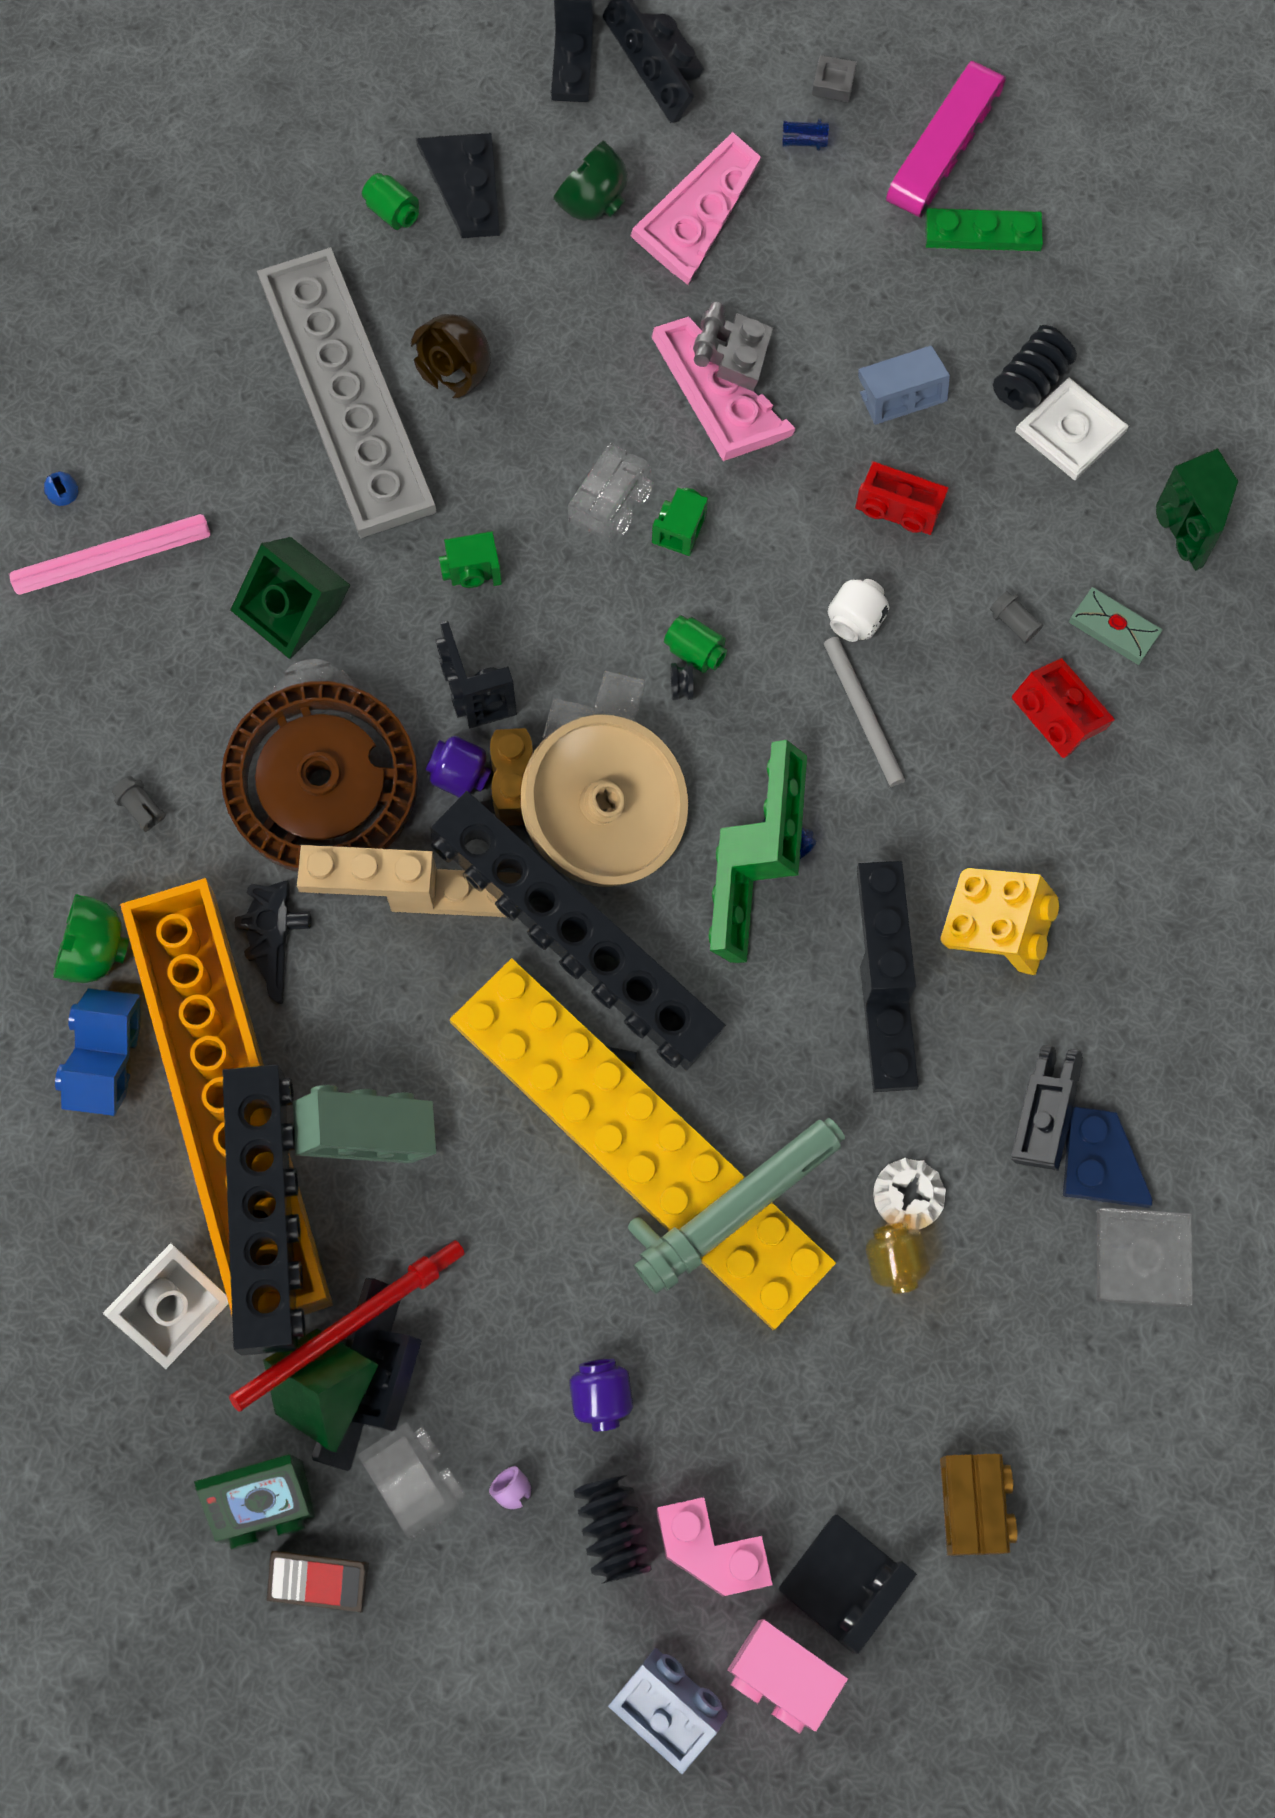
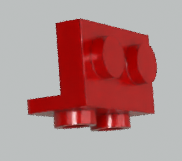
(901, 498)

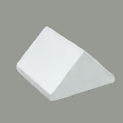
(167, 1306)

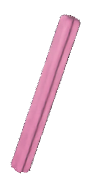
(109, 554)

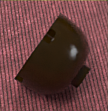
(449, 345)

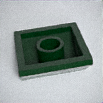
(324, 1392)

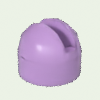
(510, 1496)

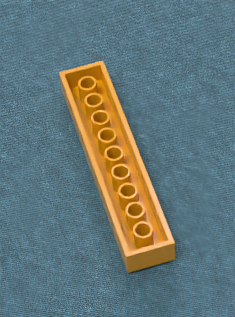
(200, 1032)

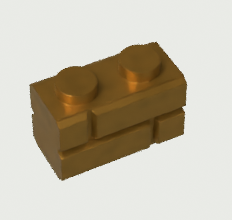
(976, 1504)

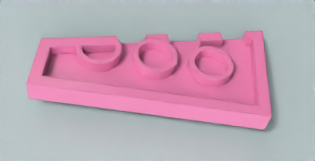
(694, 212)
(730, 414)

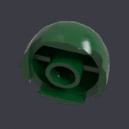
(595, 185)

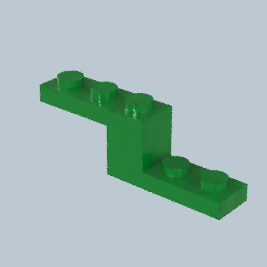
(758, 852)

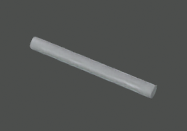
(864, 711)

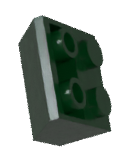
(1197, 505)

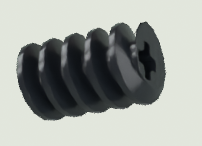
(1035, 368)
(611, 1529)

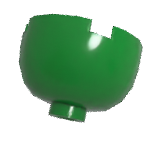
(90, 942)

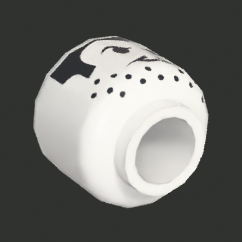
(858, 610)

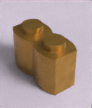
(509, 756)

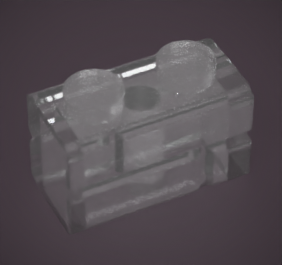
(610, 493)

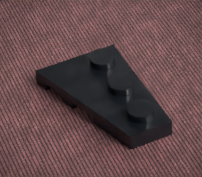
(466, 180)

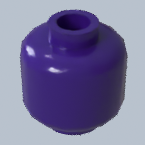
(458, 766)
(601, 1394)

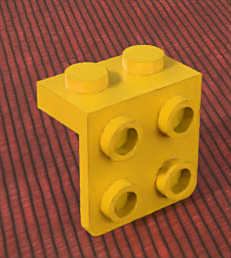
(1002, 916)

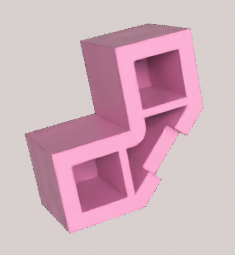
(724, 1567)

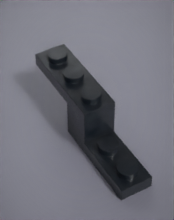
(572, 50)
(887, 976)

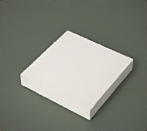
(1071, 428)

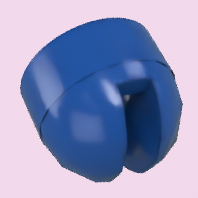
(69, 484)

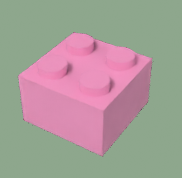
(787, 1676)

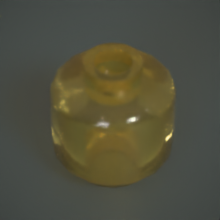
(897, 1257)

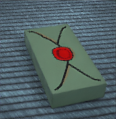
(1115, 626)

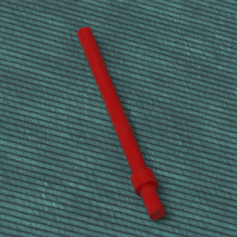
(419, 1274)

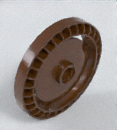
(313, 745)

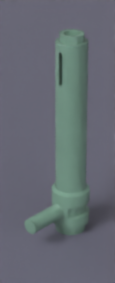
(684, 1247)

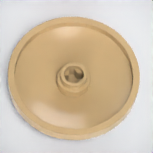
(604, 800)

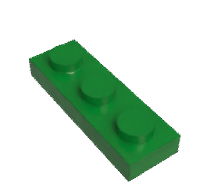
(983, 229)

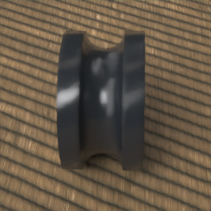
(682, 681)

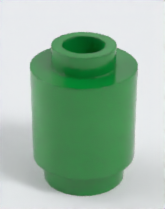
(390, 201)
(696, 643)

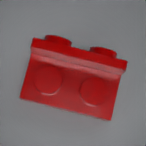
(1061, 706)

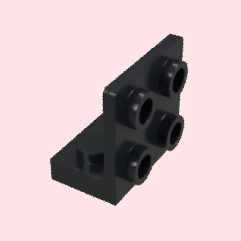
(479, 698)
(846, 1584)

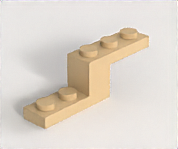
(403, 876)

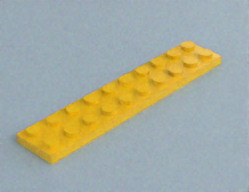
(636, 1137)

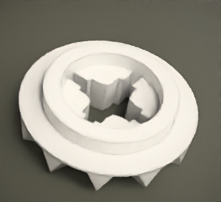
(889, 1199)

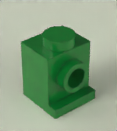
(680, 521)
(470, 560)

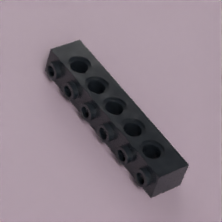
(243, 1094)

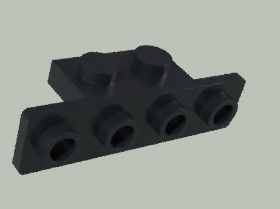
(656, 53)
(389, 1385)

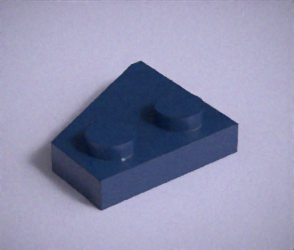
(1102, 1161)

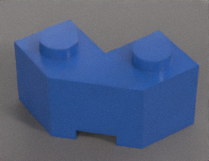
(95, 1072)

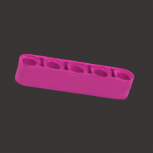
(944, 138)

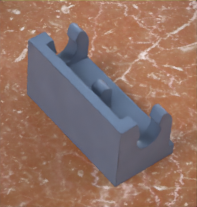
(904, 384)

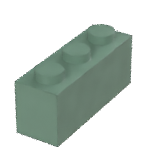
(363, 1125)

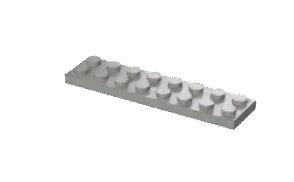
(346, 393)

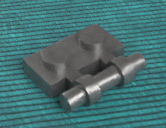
(744, 350)

